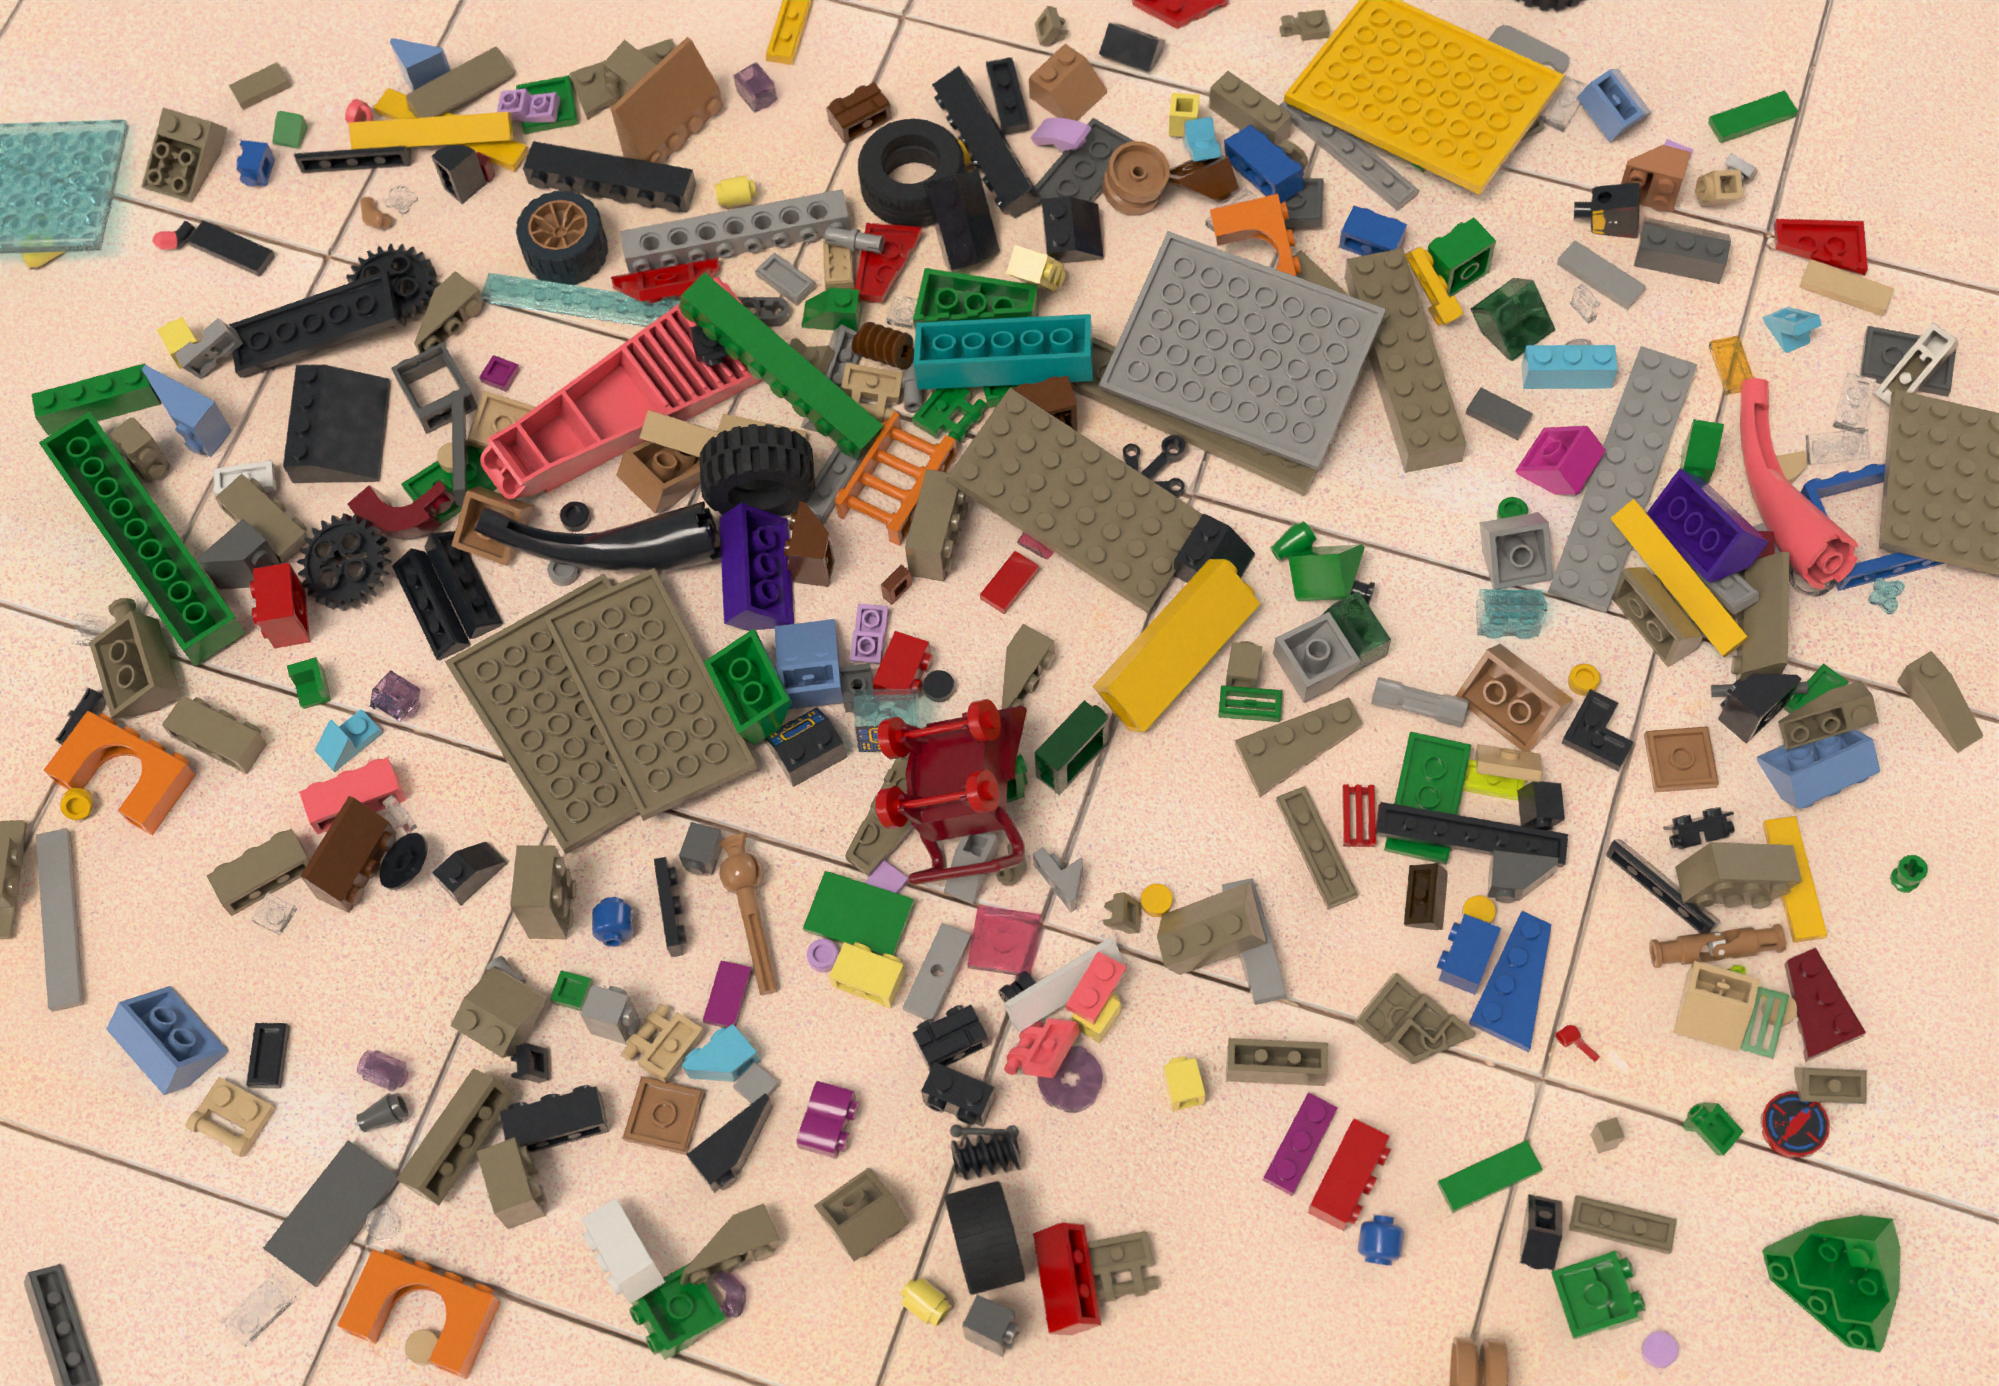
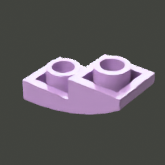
(529, 107)
(1061, 132)
(869, 634)

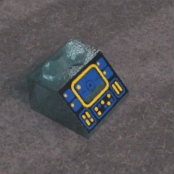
(877, 705)

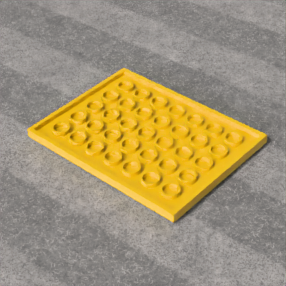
(1425, 90)

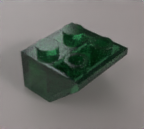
(1513, 317)
(1361, 629)

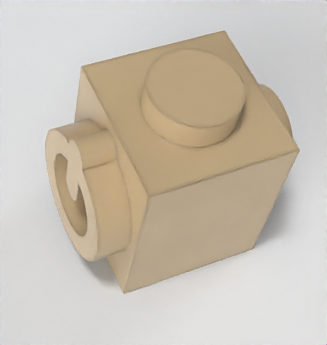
(1719, 187)

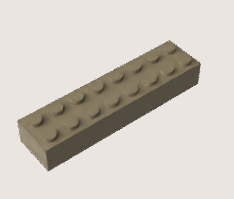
(1407, 364)

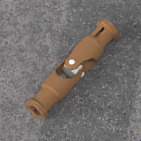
(1721, 945)

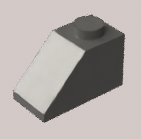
(1517, 874)

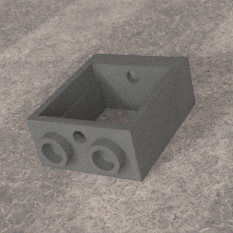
(440, 411)

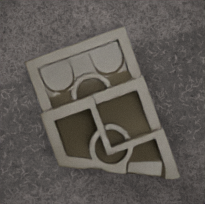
(1410, 1022)

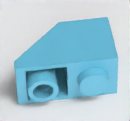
(723, 1058)

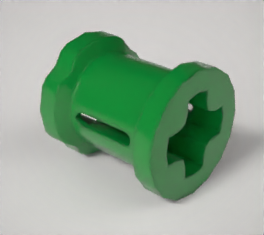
(1909, 873)

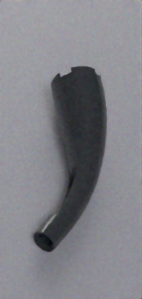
(659, 542)

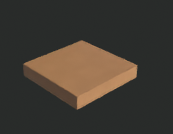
(1681, 759)
(663, 1115)

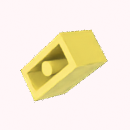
(867, 974)

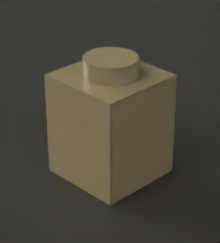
(1244, 664)

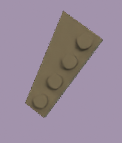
(590, 81)
(1287, 746)

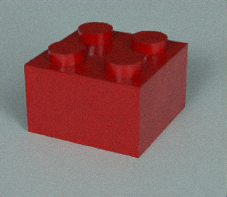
(280, 605)

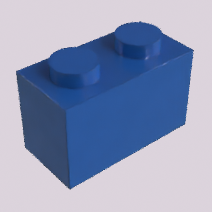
(1371, 232)
(1469, 953)

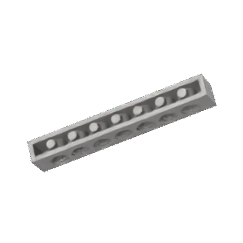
(721, 227)

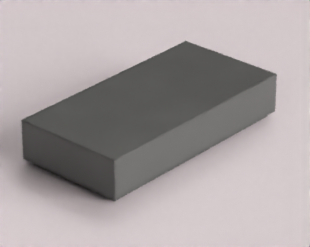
(1499, 413)

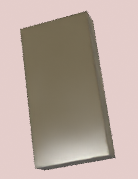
(260, 85)

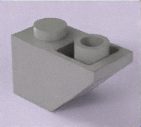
(971, 850)

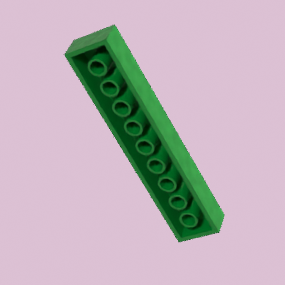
(142, 539)

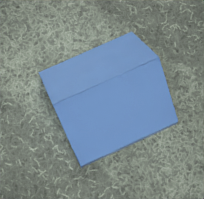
(419, 62)

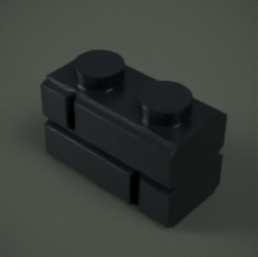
(950, 1037)

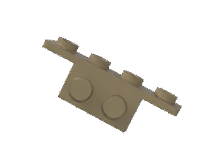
(11, 859)

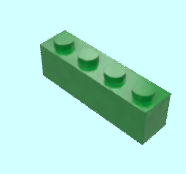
(102, 395)

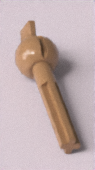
(741, 876)

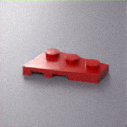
(1825, 241)
(879, 271)

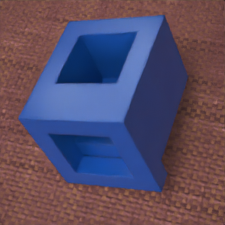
(255, 163)

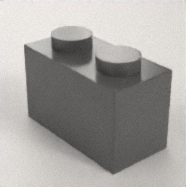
(990, 1326)

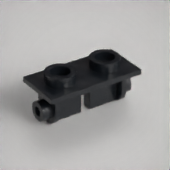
(1687, 830)

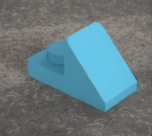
(1200, 139)
(1792, 327)
(345, 741)

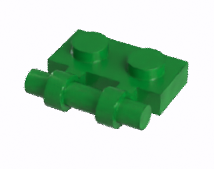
(942, 407)

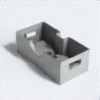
(217, 341)

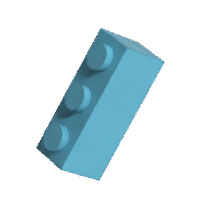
(1569, 366)

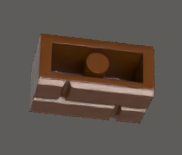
(858, 112)

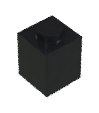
(1541, 805)

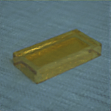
(1730, 363)

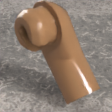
(372, 216)

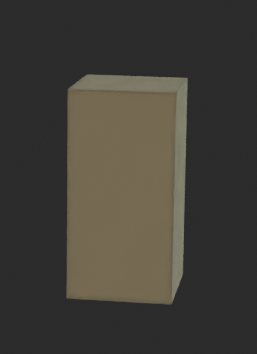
(1607, 1135)

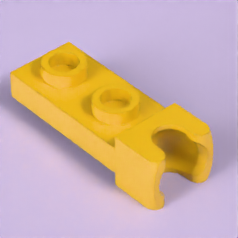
(1444, 307)

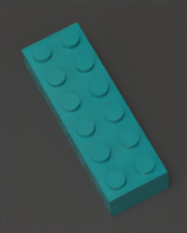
(1003, 351)

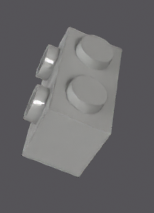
(610, 1014)

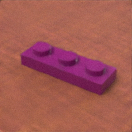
(1300, 1144)

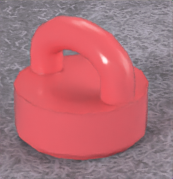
(357, 111)

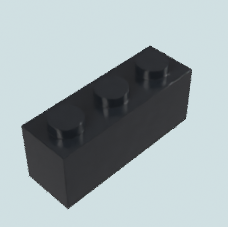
(556, 1119)

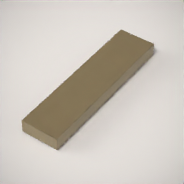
(1316, 847)

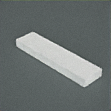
(1055, 989)

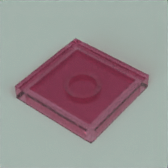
(1003, 940)

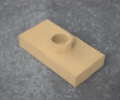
(838, 266)

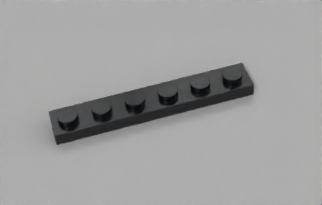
(1467, 832)

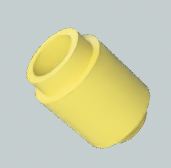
(735, 191)
(925, 1301)

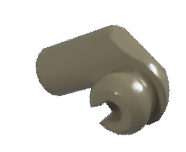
(1011, 875)

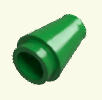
(1294, 540)

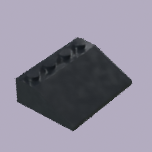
(335, 425)

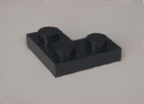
(1592, 738)

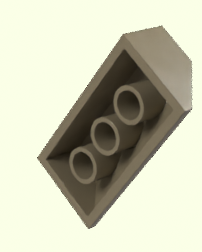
(1765, 620)

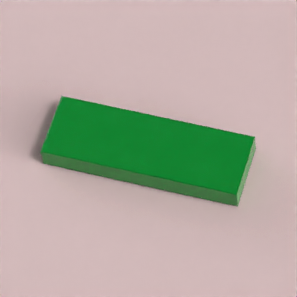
(1752, 116)
(1489, 1176)

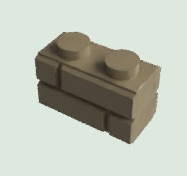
(140, 450)

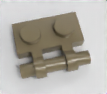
(1122, 1255)

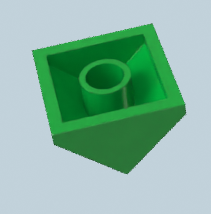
(1325, 572)

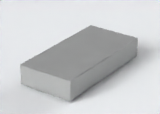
(785, 279)

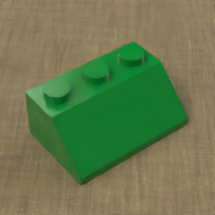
(749, 687)

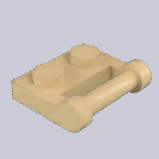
(236, 1107)

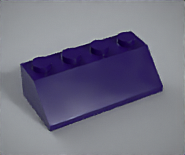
(1705, 527)
(755, 569)

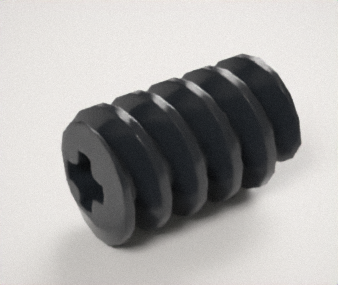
(986, 1155)

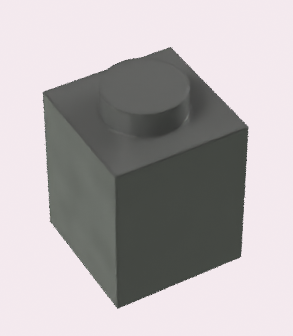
(701, 849)

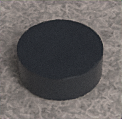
(575, 516)
(938, 686)

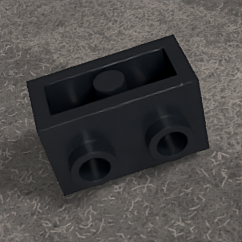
(958, 1095)

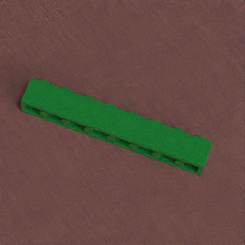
(779, 366)

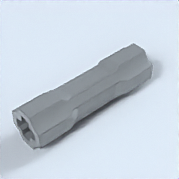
(1443, 707)

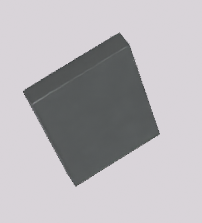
(1887, 347)

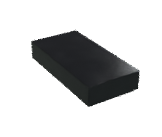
(268, 1055)

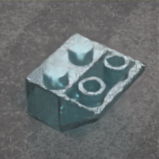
(1510, 613)

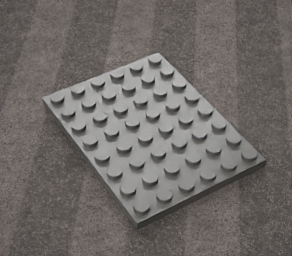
(1243, 350)

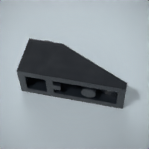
(727, 1150)

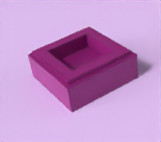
(499, 373)

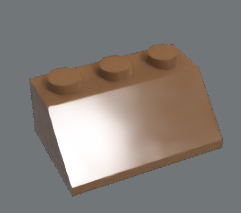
(1513, 698)

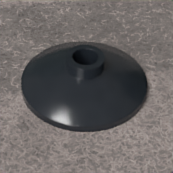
(403, 861)

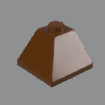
(1207, 177)

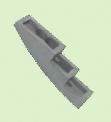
(1261, 963)

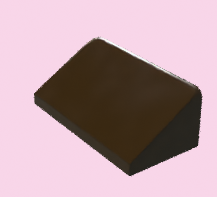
(1426, 896)

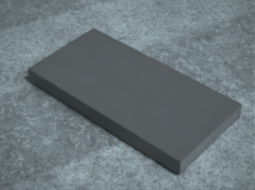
(1082, 170)
(331, 1213)

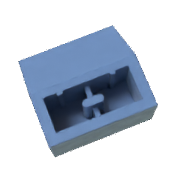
(1613, 103)

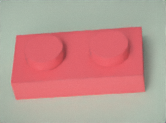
(1096, 987)

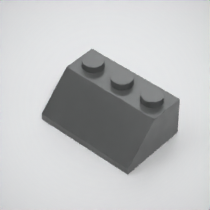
(1682, 250)

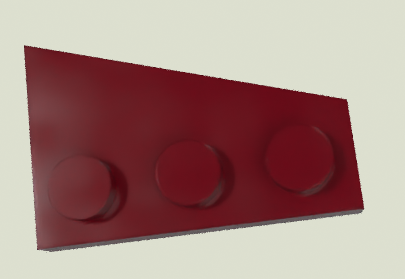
(1822, 1009)

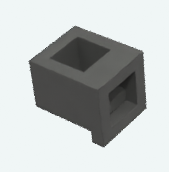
(853, 678)

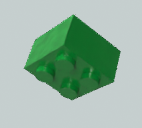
(1462, 255)

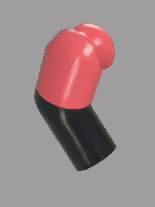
(174, 239)

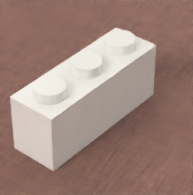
(621, 1252)

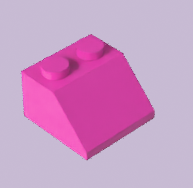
(1561, 459)

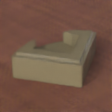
(1294, 152)

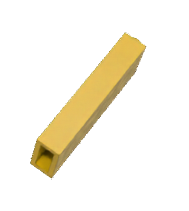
(1177, 645)

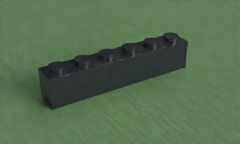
(987, 143)
(610, 177)

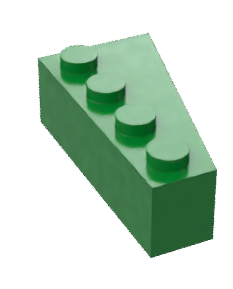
(972, 297)

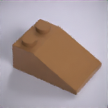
(659, 474)

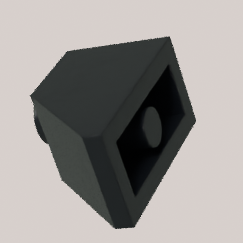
(468, 870)
(1541, 1233)

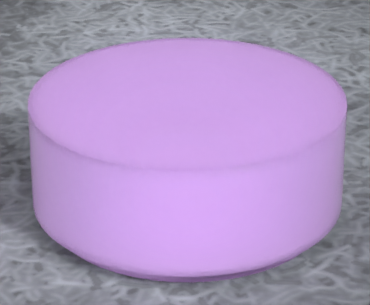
(822, 955)
(1659, 1350)

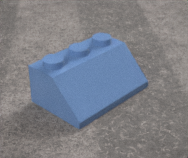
(1820, 767)
(165, 1039)

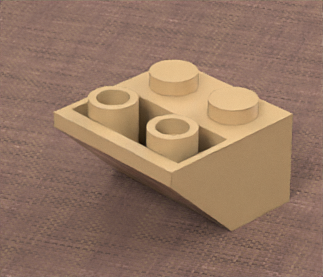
(1716, 1005)

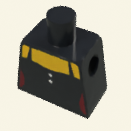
(1612, 210)

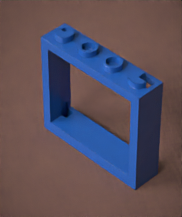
(1869, 570)

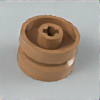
(1135, 178)
(1488, 1371)

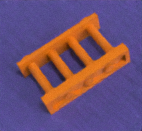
(897, 523)

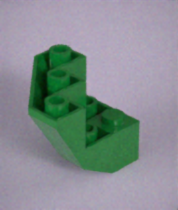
(1842, 1276)

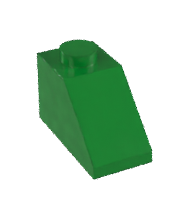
(832, 309)
(1701, 448)

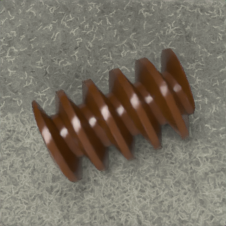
(884, 345)

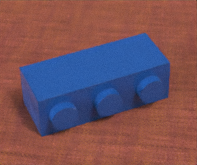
(1264, 163)

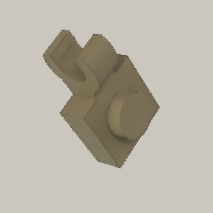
(1309, 24)

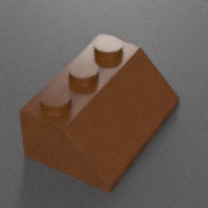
(348, 855)

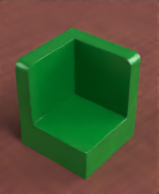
(309, 682)

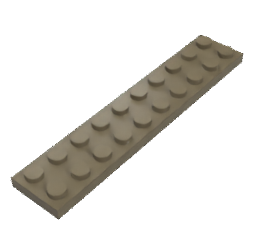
(1265, 464)

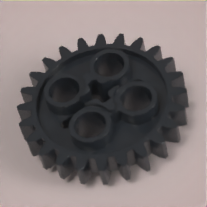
(416, 277)
(347, 585)

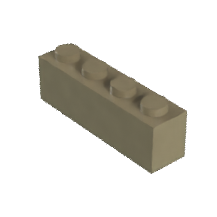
(455, 1136)

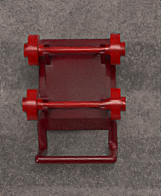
(954, 783)

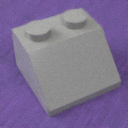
(1517, 550)
(1315, 656)

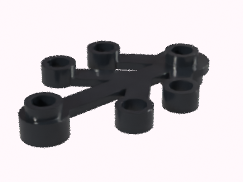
(1170, 442)

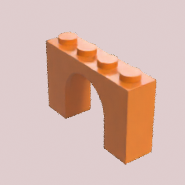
(1260, 220)
(99, 740)
(390, 1279)

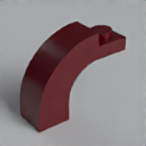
(407, 521)

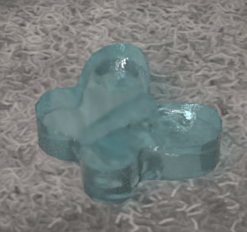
(1885, 594)

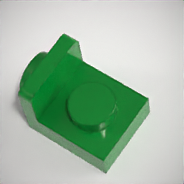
(1713, 1126)

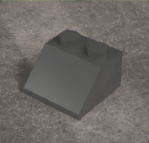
(235, 556)

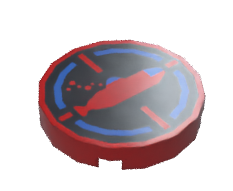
(1794, 1125)

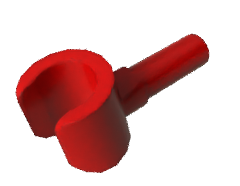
(1570, 1035)

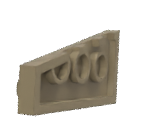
(873, 841)

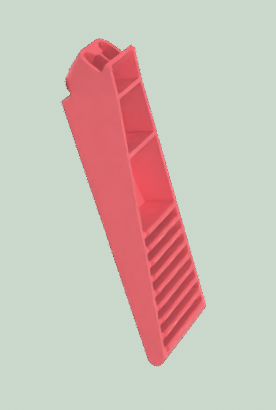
(607, 406)

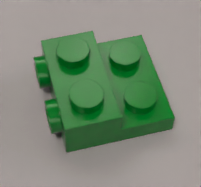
(1598, 1294)
(676, 1314)

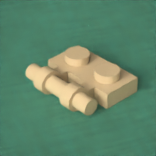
(872, 384)
(669, 1048)

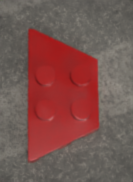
(1178, 12)
(665, 281)

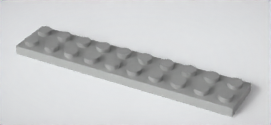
(1625, 472)

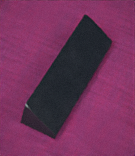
(353, 159)
(462, 585)
(430, 604)
(1660, 886)

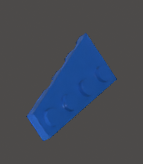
(1514, 987)

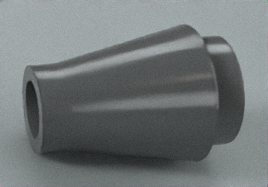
(384, 1112)

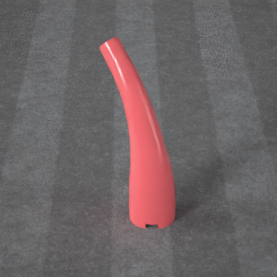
(1815, 542)

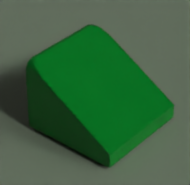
(289, 129)

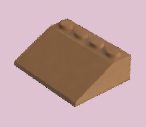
(666, 105)

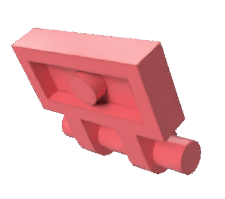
(1047, 1045)

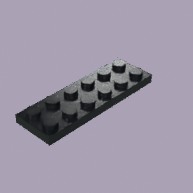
(315, 323)

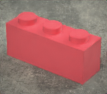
(366, 784)

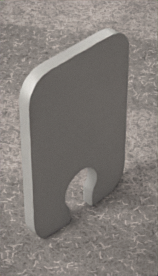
(1530, 47)

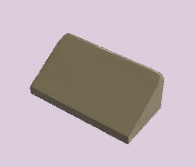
(1831, 1085)

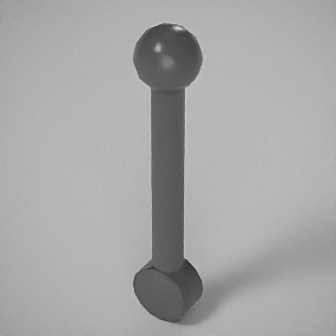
(957, 1131)

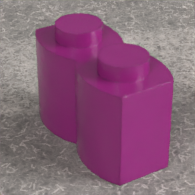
(827, 1120)

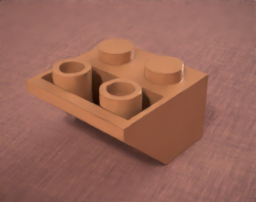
(1659, 176)

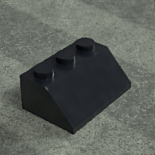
(962, 219)

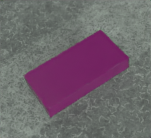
(727, 994)

